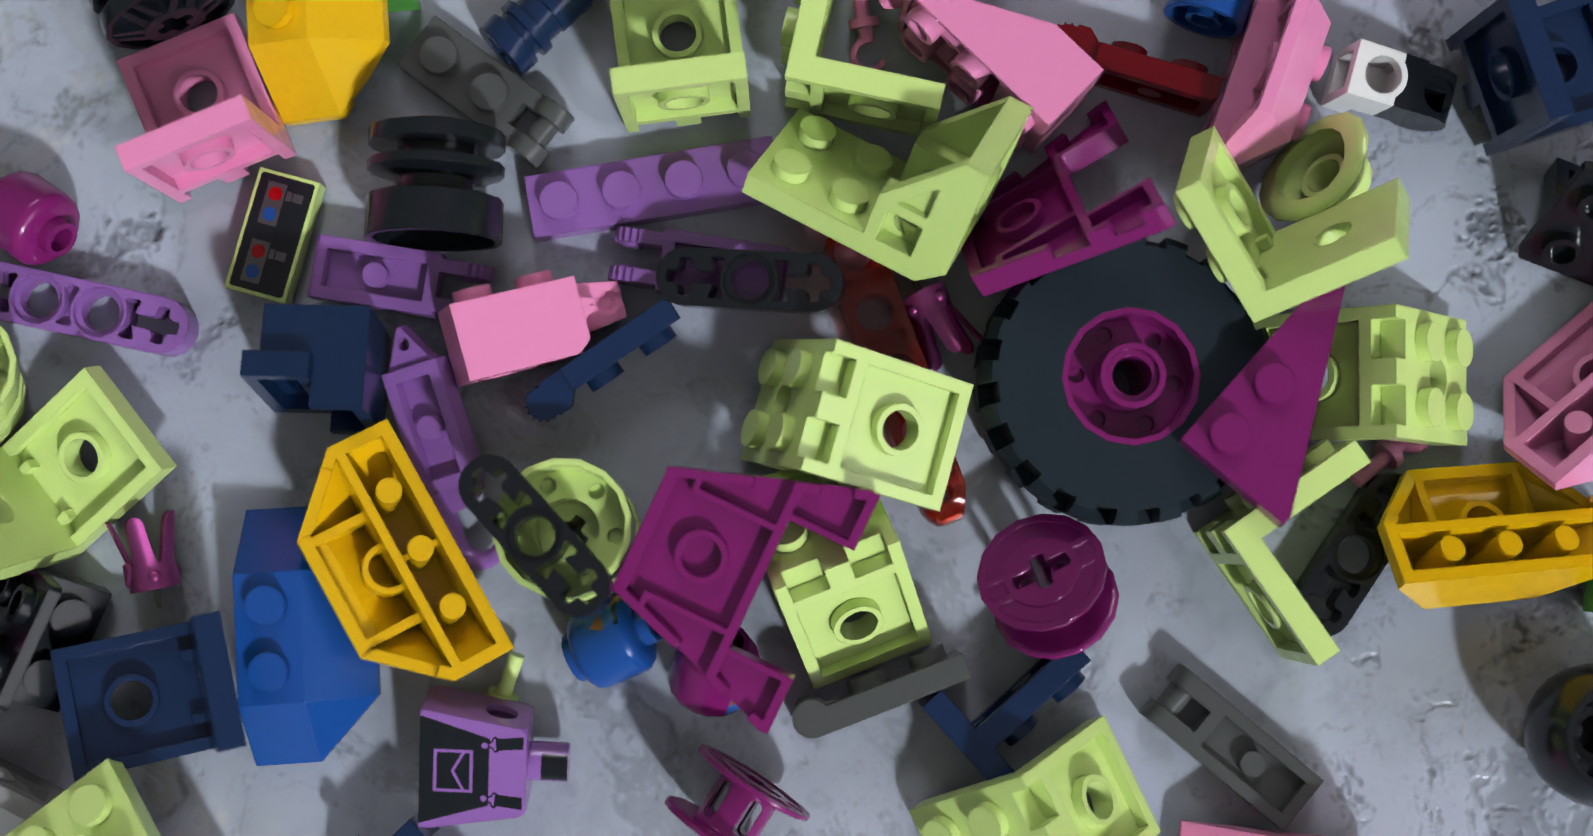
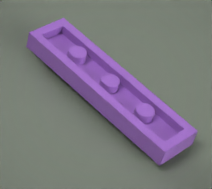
(642, 189)

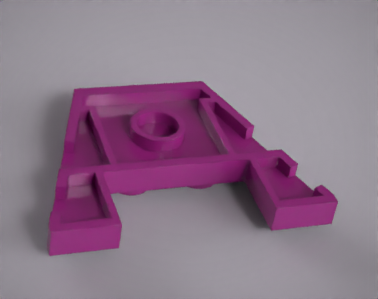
(1042, 221)
(705, 559)

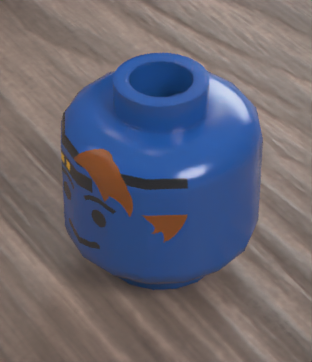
(610, 645)

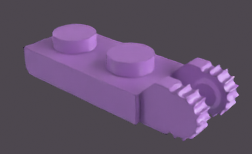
(387, 276)
(749, 280)

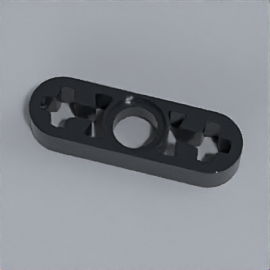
(705, 261)
(489, 512)
(1340, 602)

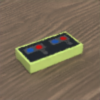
(275, 236)

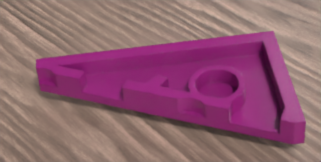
(1265, 416)

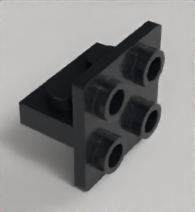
(1565, 230)
(40, 615)

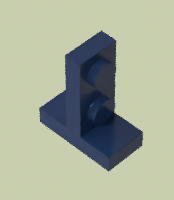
(1009, 715)

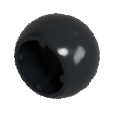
(1554, 729)

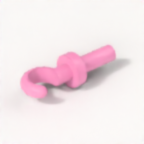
(864, 26)
(1387, 454)

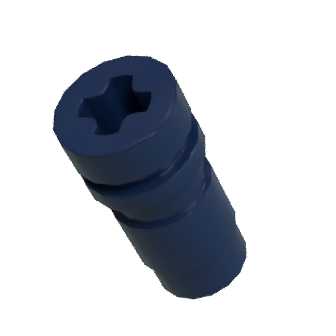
(529, 28)

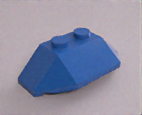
(293, 659)

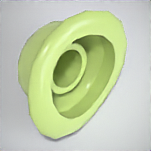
(1318, 169)

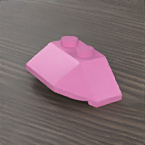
(1269, 78)
(1552, 406)

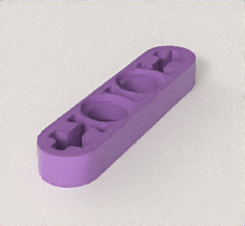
(74, 306)

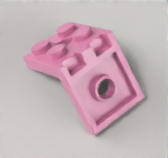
(216, 143)

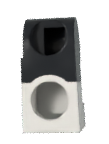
(1390, 86)

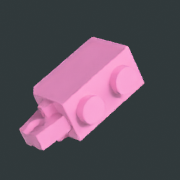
(526, 326)

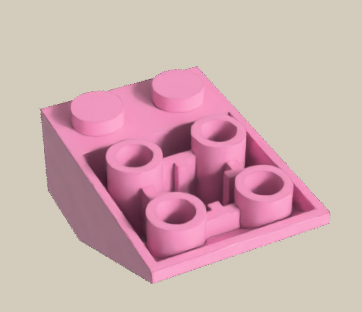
(1001, 55)

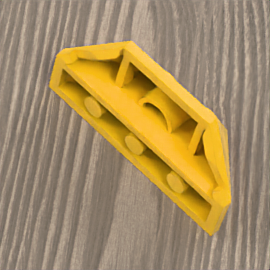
(316, 53)
(1485, 535)
(394, 563)

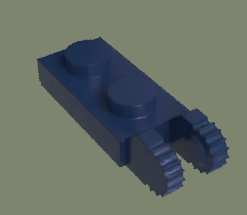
(600, 362)

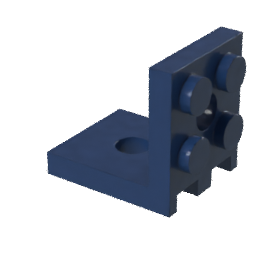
(1516, 70)
(189, 686)

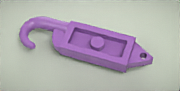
(434, 431)

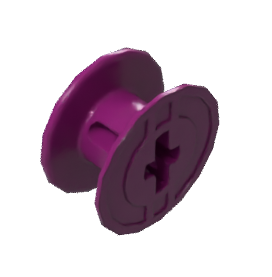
(1079, 593)
(745, 794)

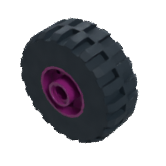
(1052, 390)

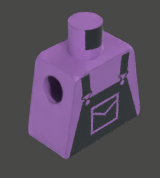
(480, 758)

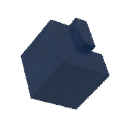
(321, 363)

